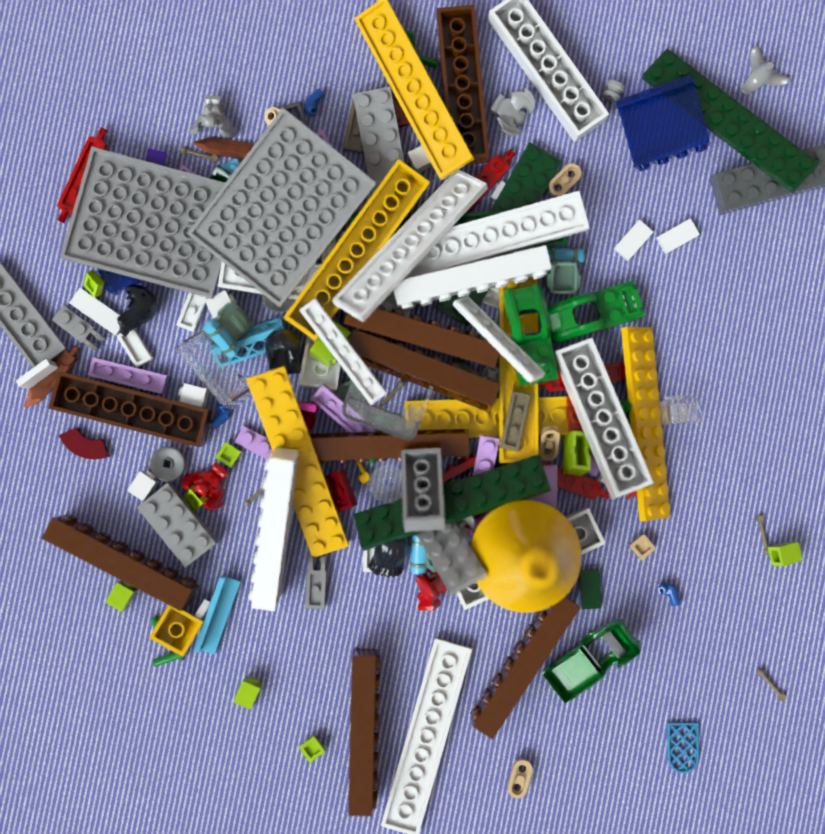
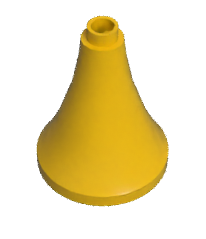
(512, 540)

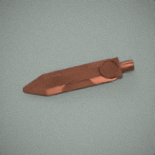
(224, 147)
(39, 391)

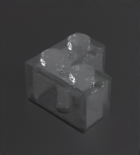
(680, 410)

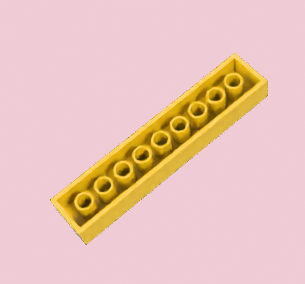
(360, 242)

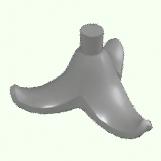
(762, 73)

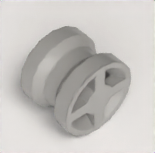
(613, 91)
(492, 372)

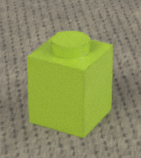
(785, 553)
(121, 595)
(248, 692)

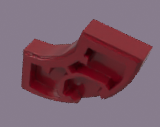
(83, 446)

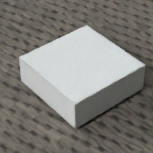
(202, 611)

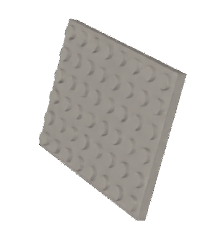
(281, 207)
(137, 221)

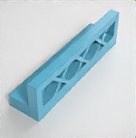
(256, 333)
(217, 614)

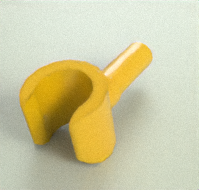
(364, 477)

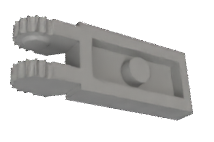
(77, 326)
(316, 584)

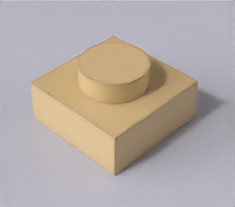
(642, 546)

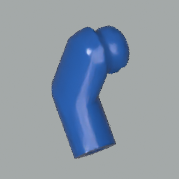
(311, 102)
(223, 415)
(670, 591)

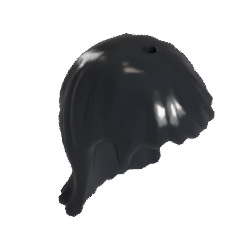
(142, 308)
(283, 349)
(389, 558)

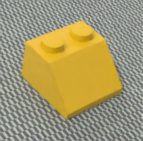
(176, 630)

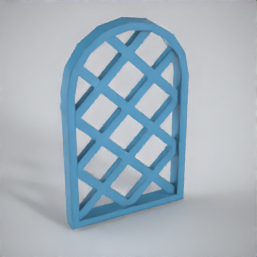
(696, 751)

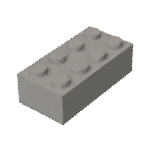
(422, 490)
(178, 524)

